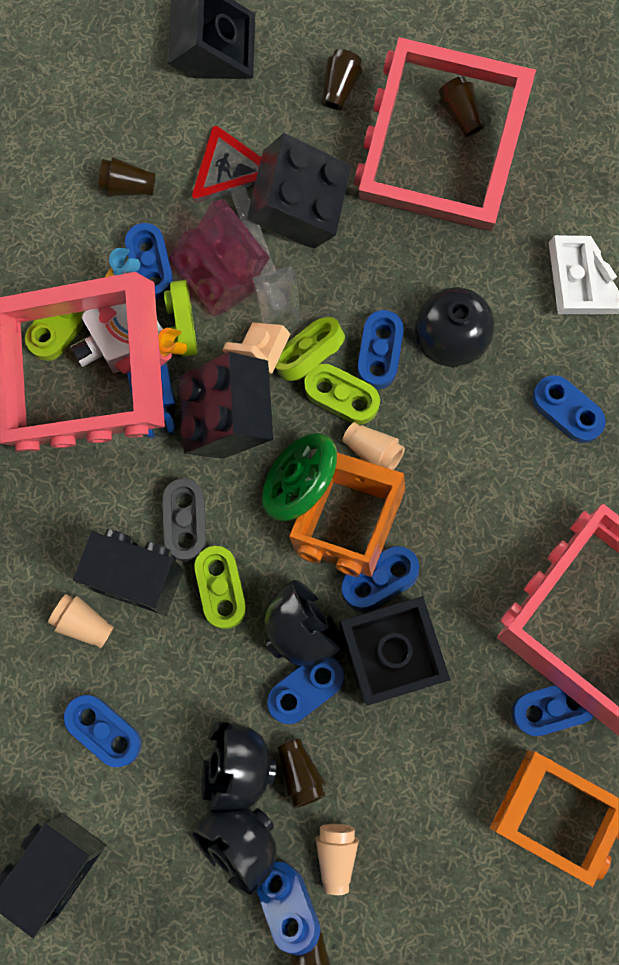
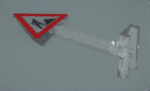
(231, 169)

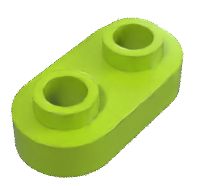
(178, 303)
(62, 331)
(310, 348)
(344, 392)
(220, 588)

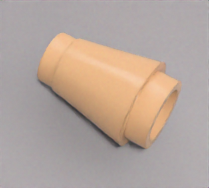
(373, 446)
(79, 621)
(336, 857)

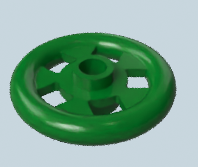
(298, 477)

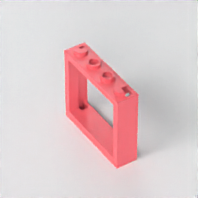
(462, 64)
(140, 302)
(605, 525)

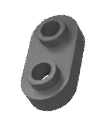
(184, 521)

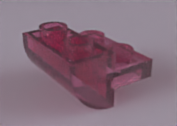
(220, 259)

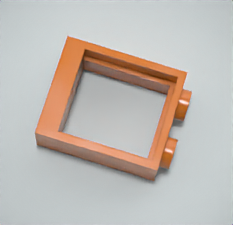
(364, 478)
(519, 798)

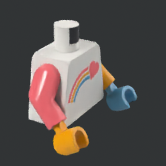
(110, 327)

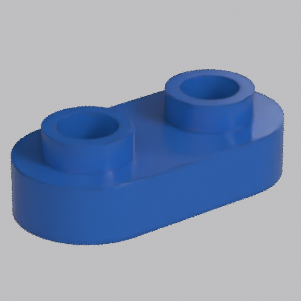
(152, 262)
(380, 351)
(566, 411)
(382, 583)
(306, 690)
(552, 709)
(102, 733)
(289, 905)

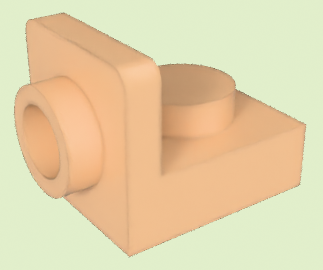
(262, 342)

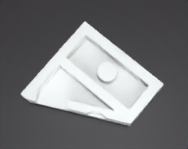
(582, 277)

